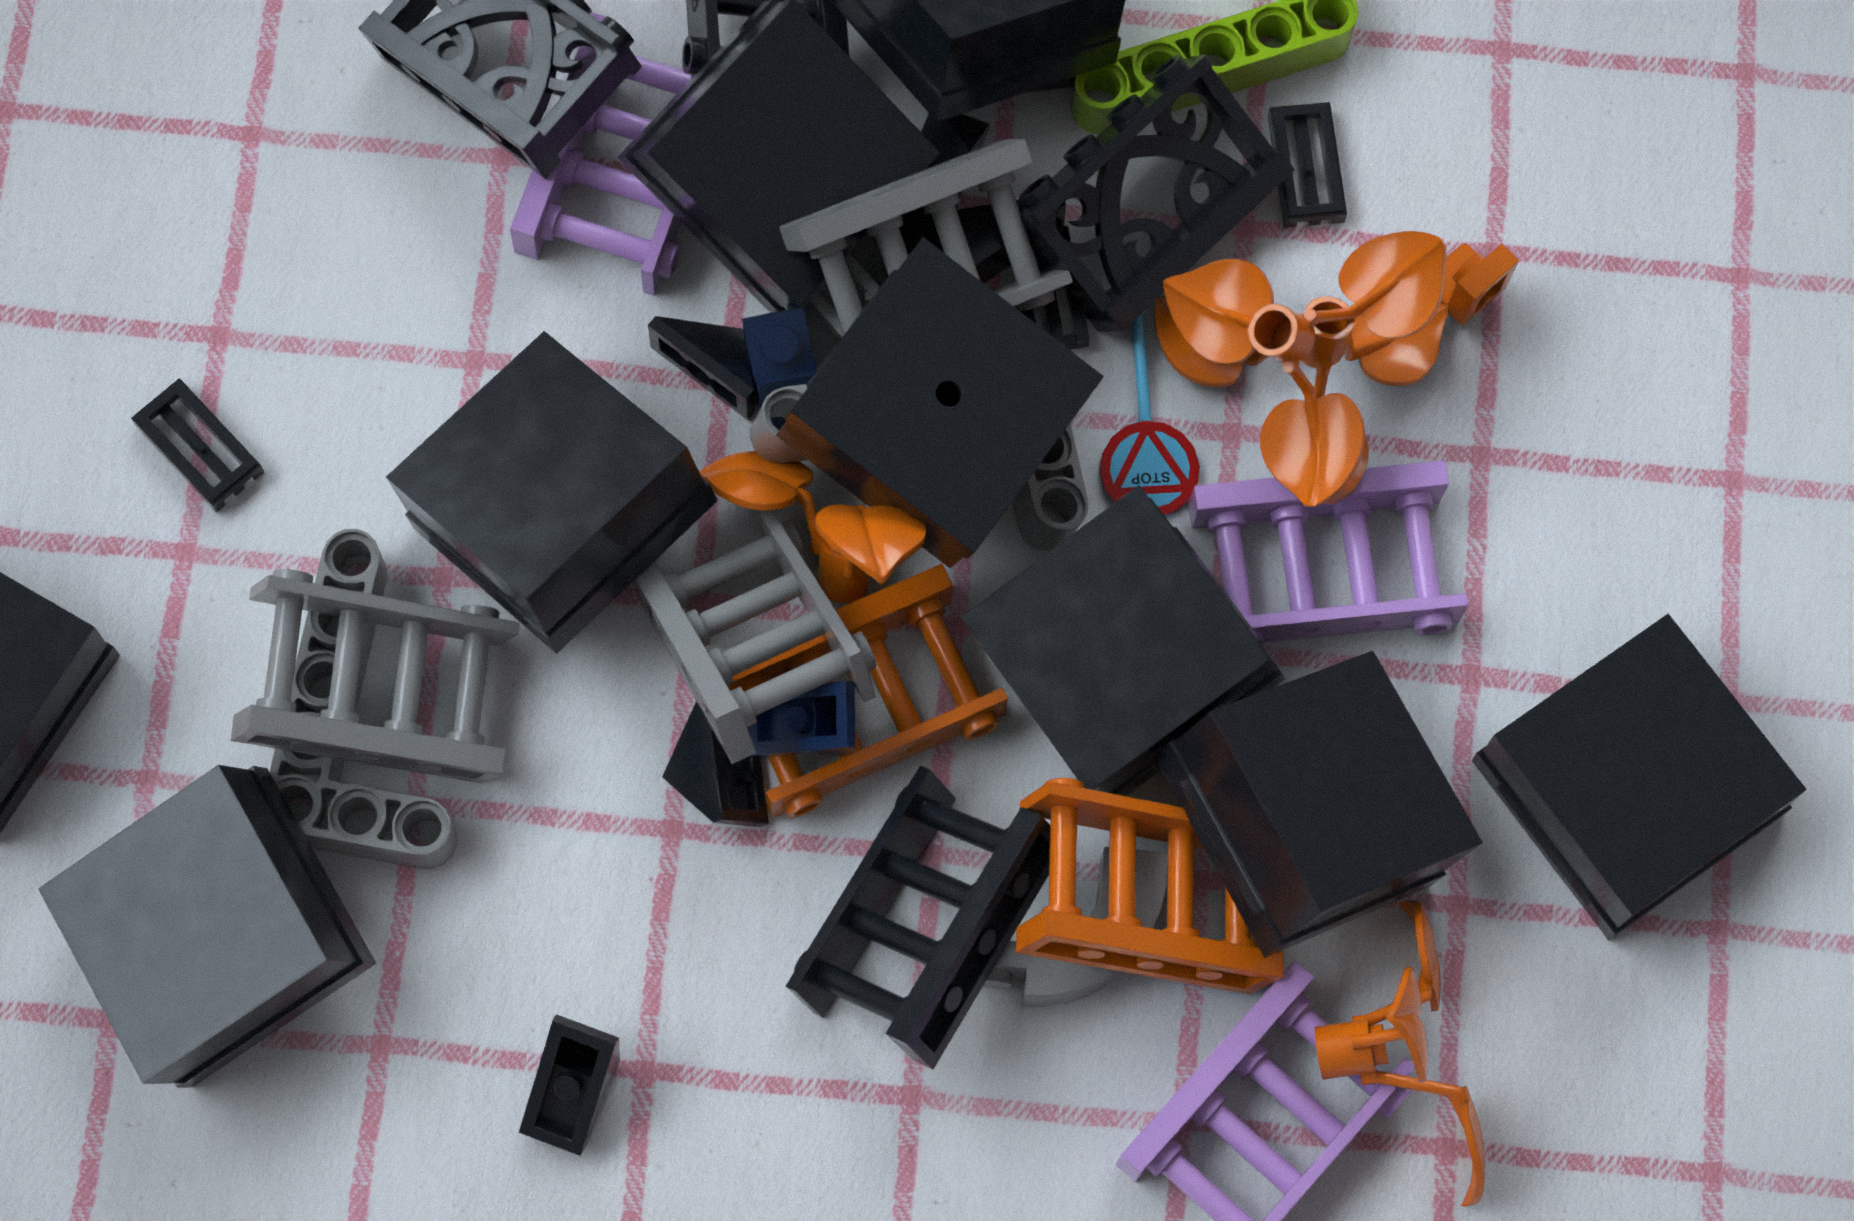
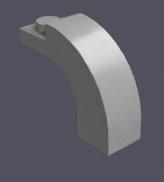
(1060, 982)

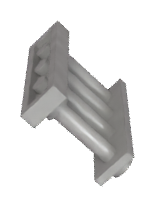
(937, 193)
(712, 671)
(338, 729)

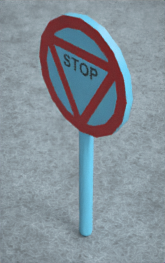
(1149, 451)

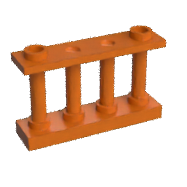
(914, 601)
(1120, 939)

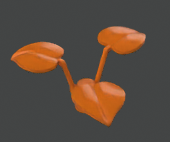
(1231, 311)
(1380, 358)
(848, 538)
(1361, 1045)

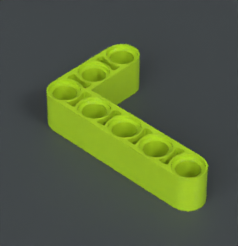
(1232, 39)

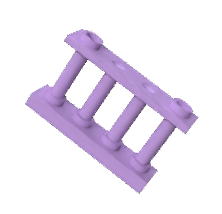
(543, 219)
(1405, 487)
(1202, 1104)

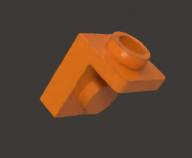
(1475, 280)

